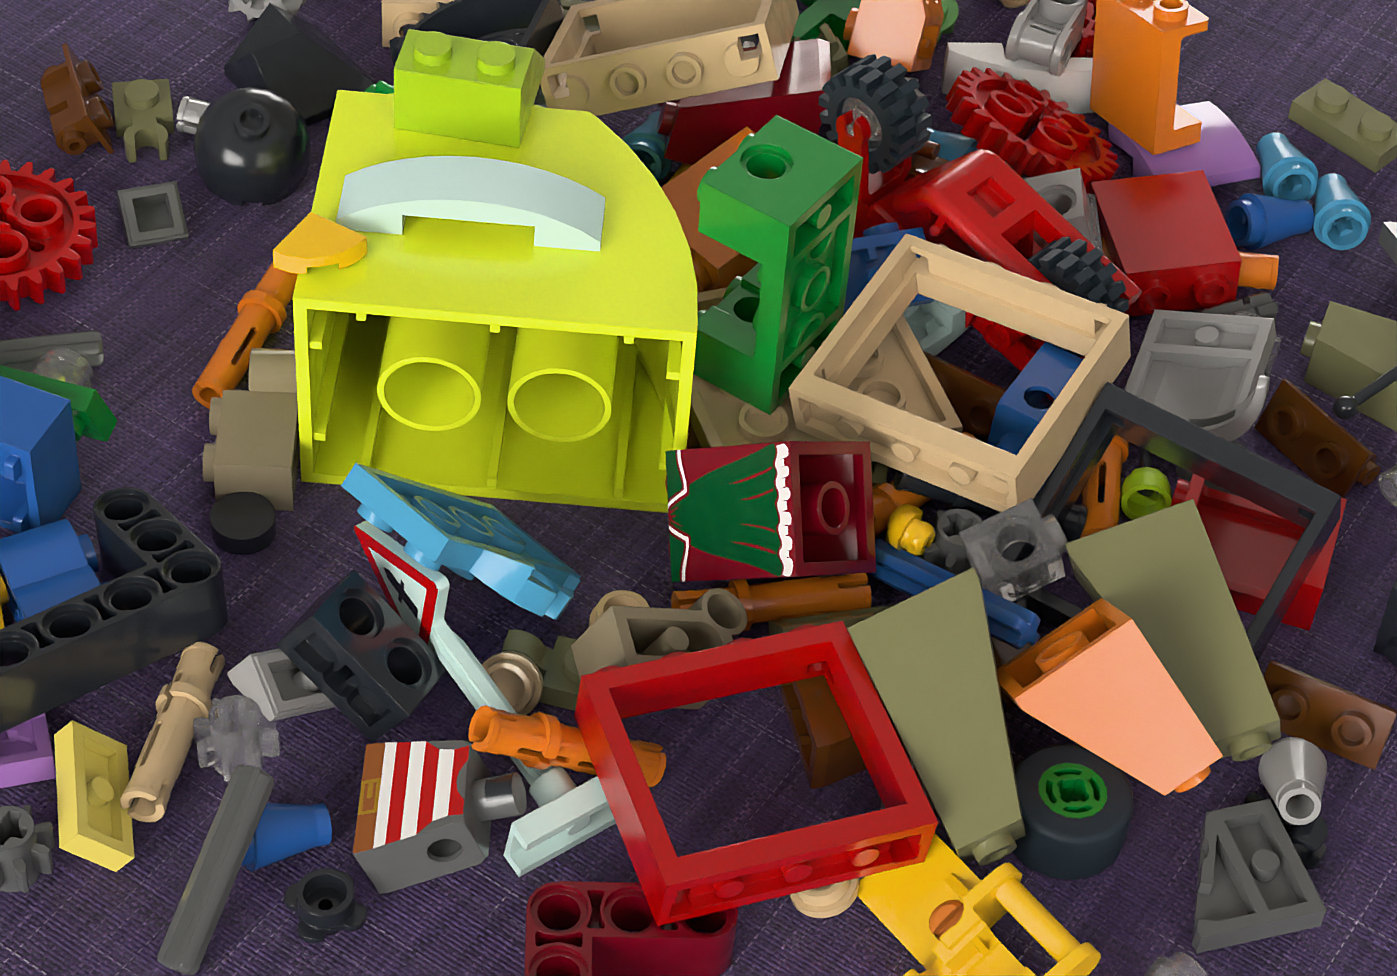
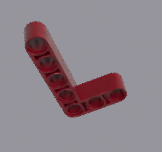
(599, 945)

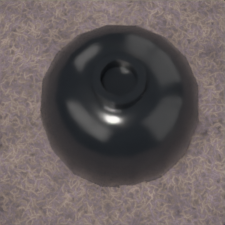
(252, 146)

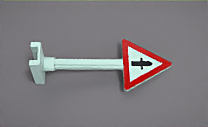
(419, 597)

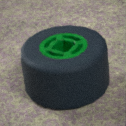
(1071, 811)

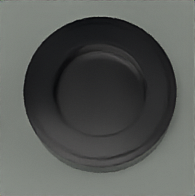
(243, 523)

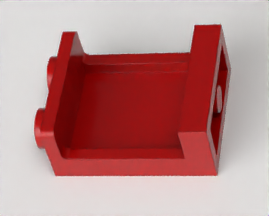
(1168, 240)
(1254, 548)

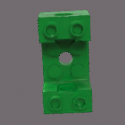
(793, 211)

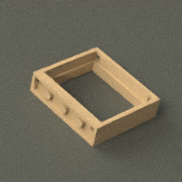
(663, 51)
(928, 450)

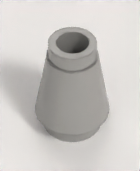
(1294, 778)

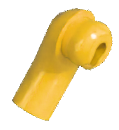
(908, 531)

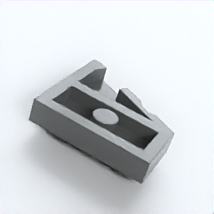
(1250, 880)

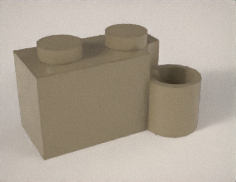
(257, 432)
(646, 634)

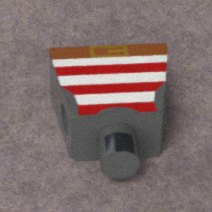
(428, 810)

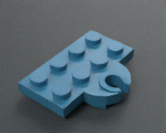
(466, 538)

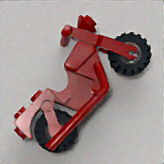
(965, 204)

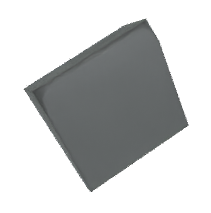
(152, 214)

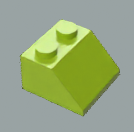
(465, 87)

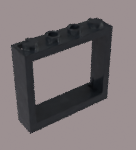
(1206, 456)

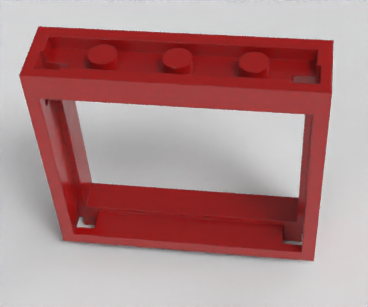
(774, 863)

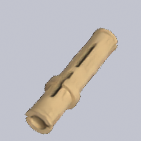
(172, 732)

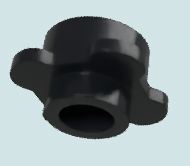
(320, 889)

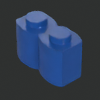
(46, 567)

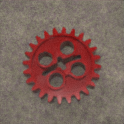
(1003, 113)
(43, 233)

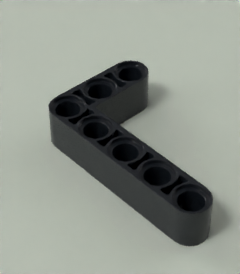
(160, 602)

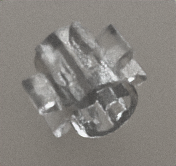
(235, 735)

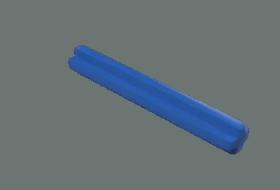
(913, 575)

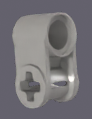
(1047, 33)

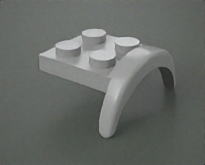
(1205, 368)

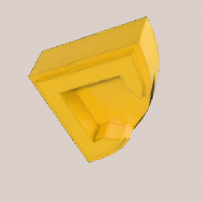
(318, 244)

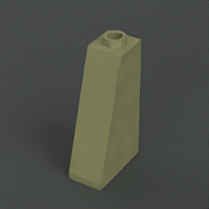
(1349, 354)
(1175, 592)
(945, 701)

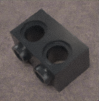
(362, 656)

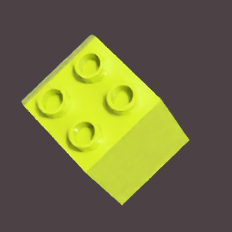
(492, 356)

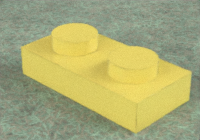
(89, 789)

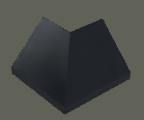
(295, 62)

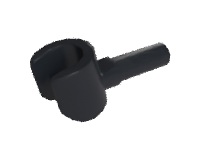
(1306, 838)

